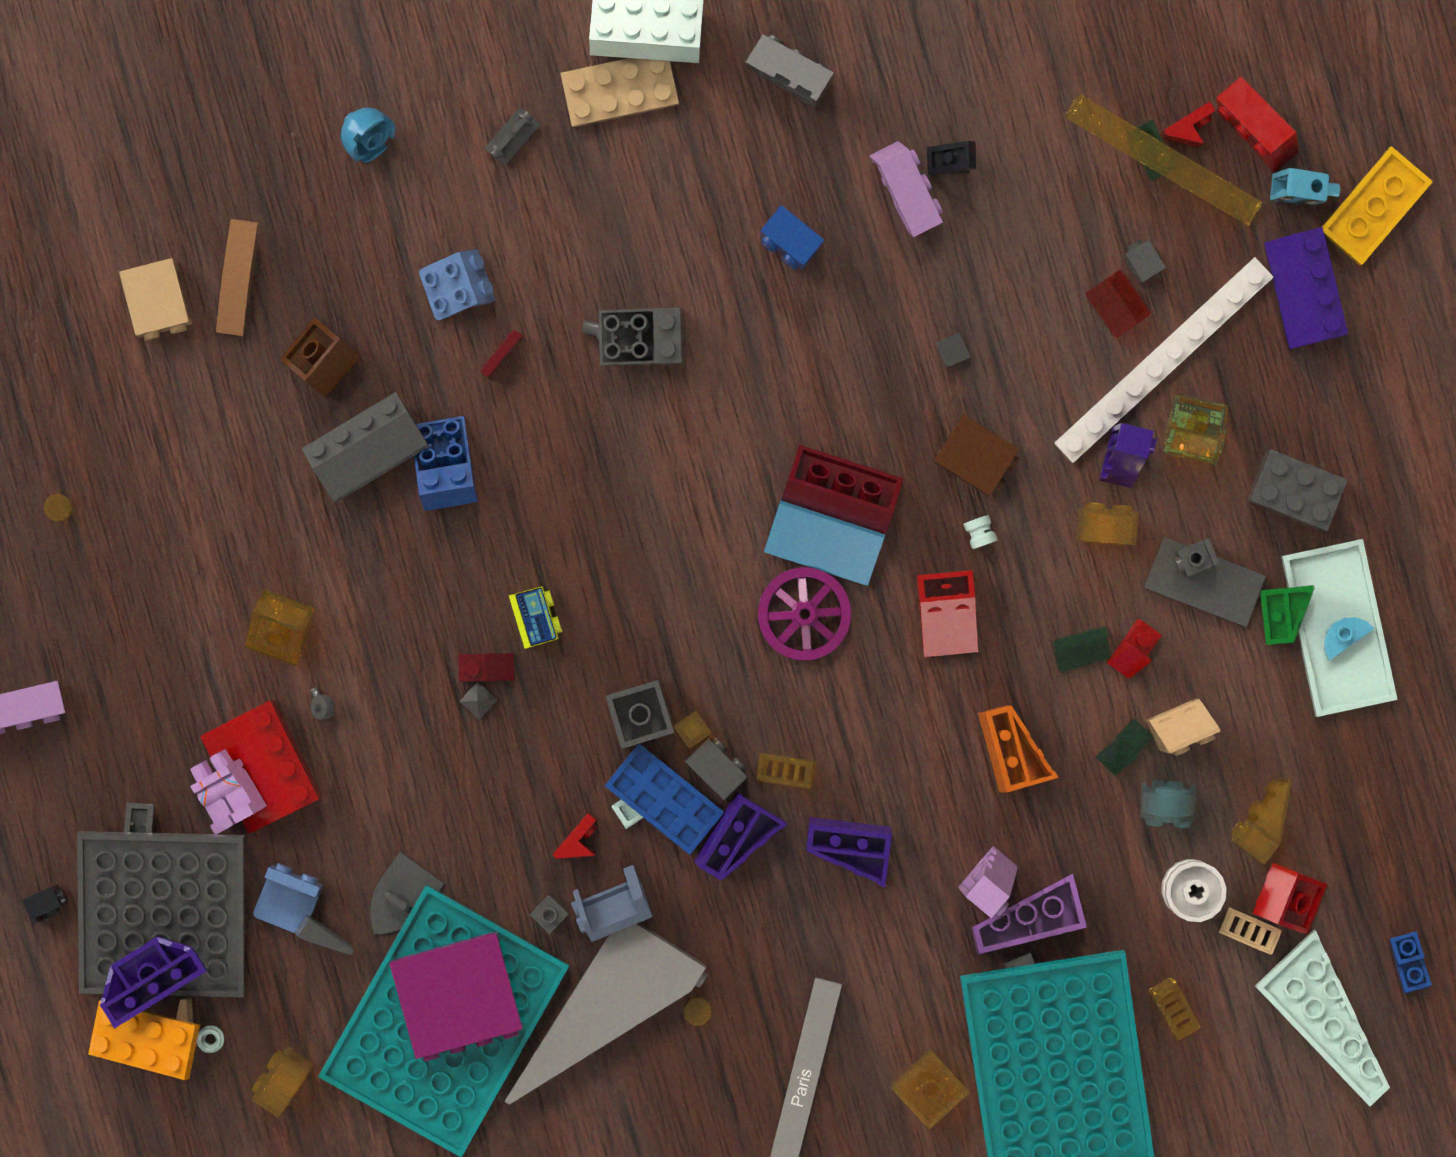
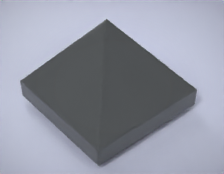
(478, 700)

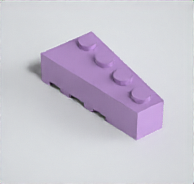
(30, 704)
(990, 883)

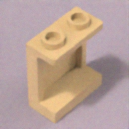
(155, 299)

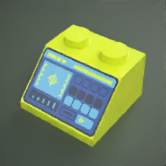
(535, 616)

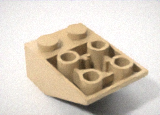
(1182, 727)

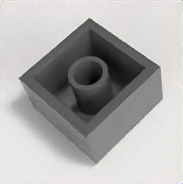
(640, 714)

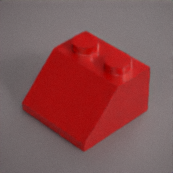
(1289, 898)

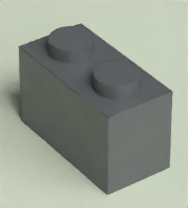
(716, 767)

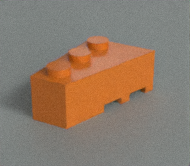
(1012, 751)

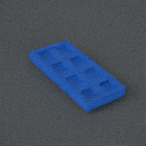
(664, 798)

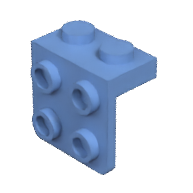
(456, 283)
(287, 897)

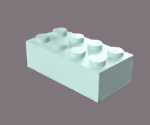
(647, 29)

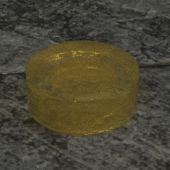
(58, 507)
(697, 1011)

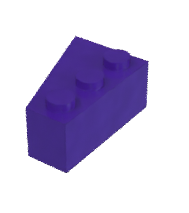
(736, 836)
(851, 845)

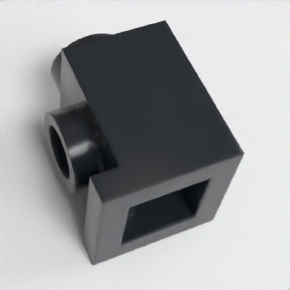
(45, 903)

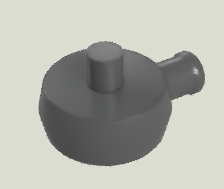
(322, 705)

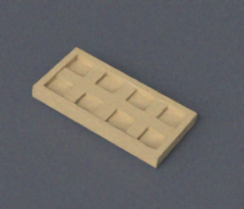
(618, 90)

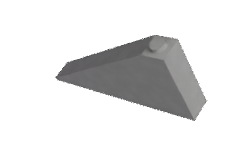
(623, 986)

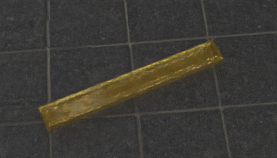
(1163, 159)

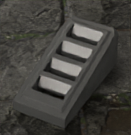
(317, 933)

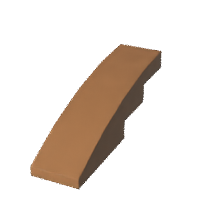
(237, 277)

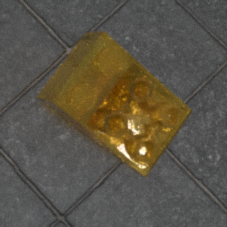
(1265, 825)

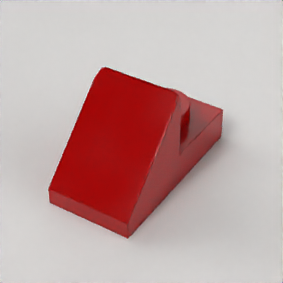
(1184, 131)
(1134, 649)
(572, 845)

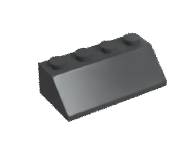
(365, 447)

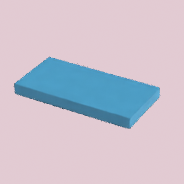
(824, 543)

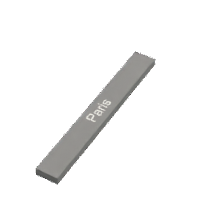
(806, 1068)

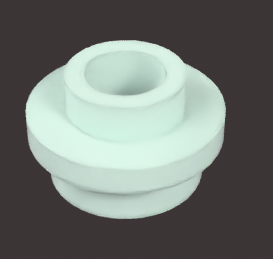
(204, 1045)

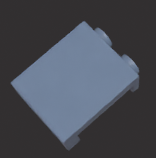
(612, 908)

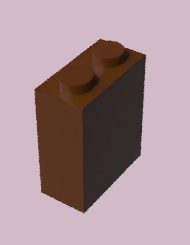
(977, 456)

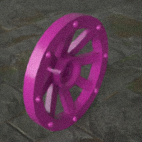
(765, 616)

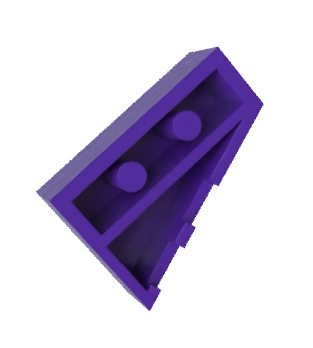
(1126, 454)

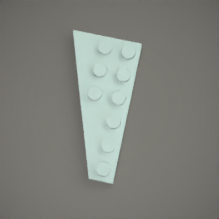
(1316, 1005)

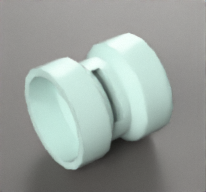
(980, 532)

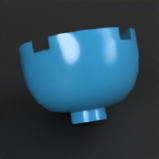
(366, 133)

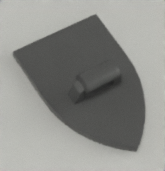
(398, 893)

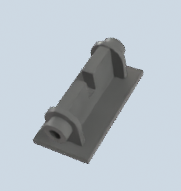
(512, 136)

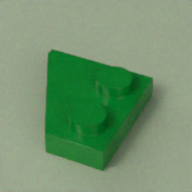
(1284, 612)

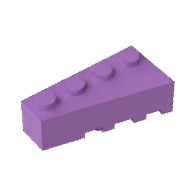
(1040, 916)

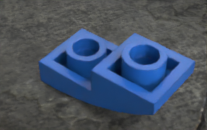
(1410, 962)

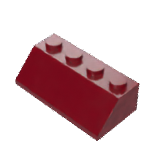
(842, 489)

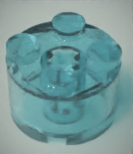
(1168, 803)

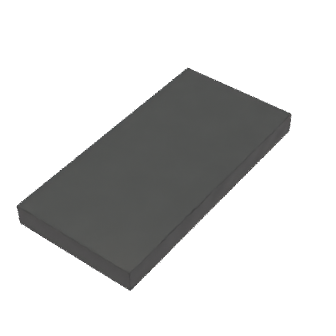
(1219, 590)

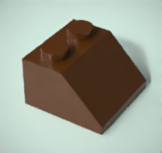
(320, 357)

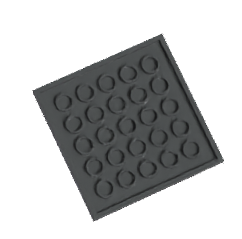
(166, 888)

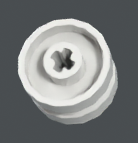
(1209, 894)

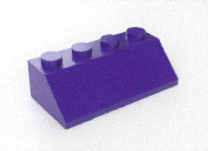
(1305, 288)

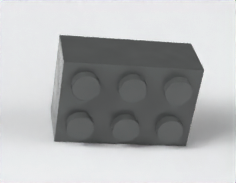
(1296, 490)

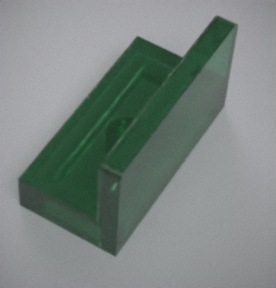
(1081, 649)

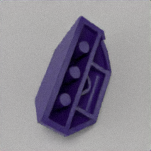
(148, 977)

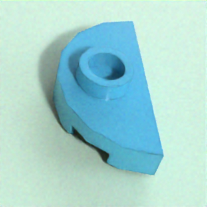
(1344, 634)

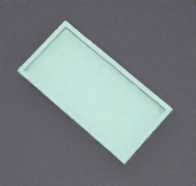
(1342, 589)

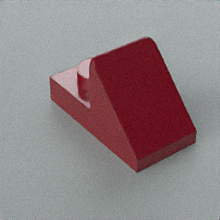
(486, 667)

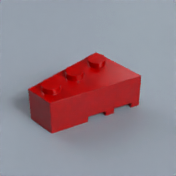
(1258, 124)

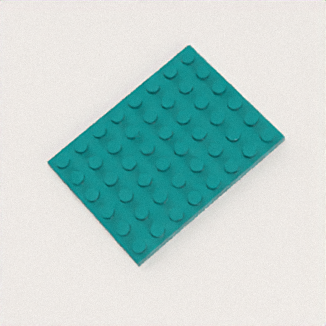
(1058, 1059)
(453, 1092)

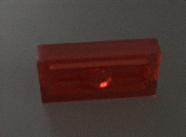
(1118, 303)

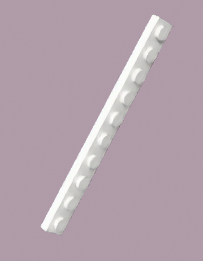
(1163, 360)

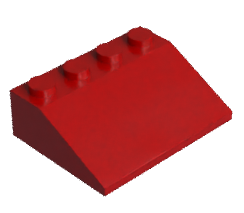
(269, 759)

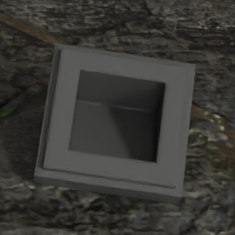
(952, 350)

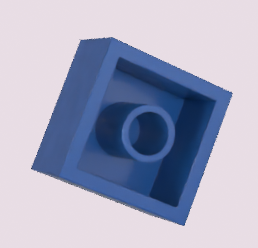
(790, 238)

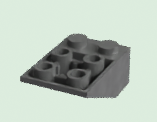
(642, 337)

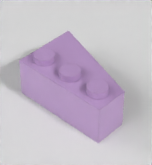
(908, 188)

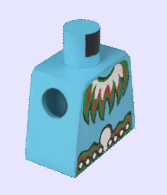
(1302, 187)

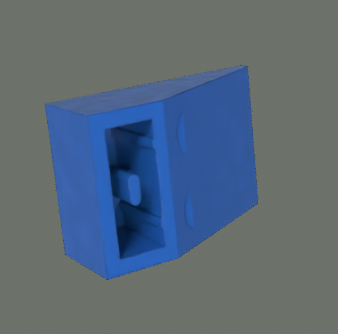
(446, 466)

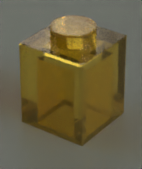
(692, 729)

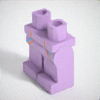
(227, 793)

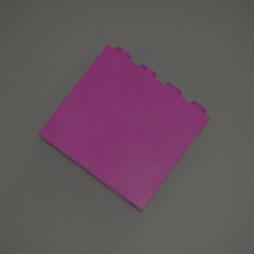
(456, 996)

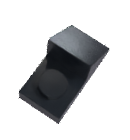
(952, 158)

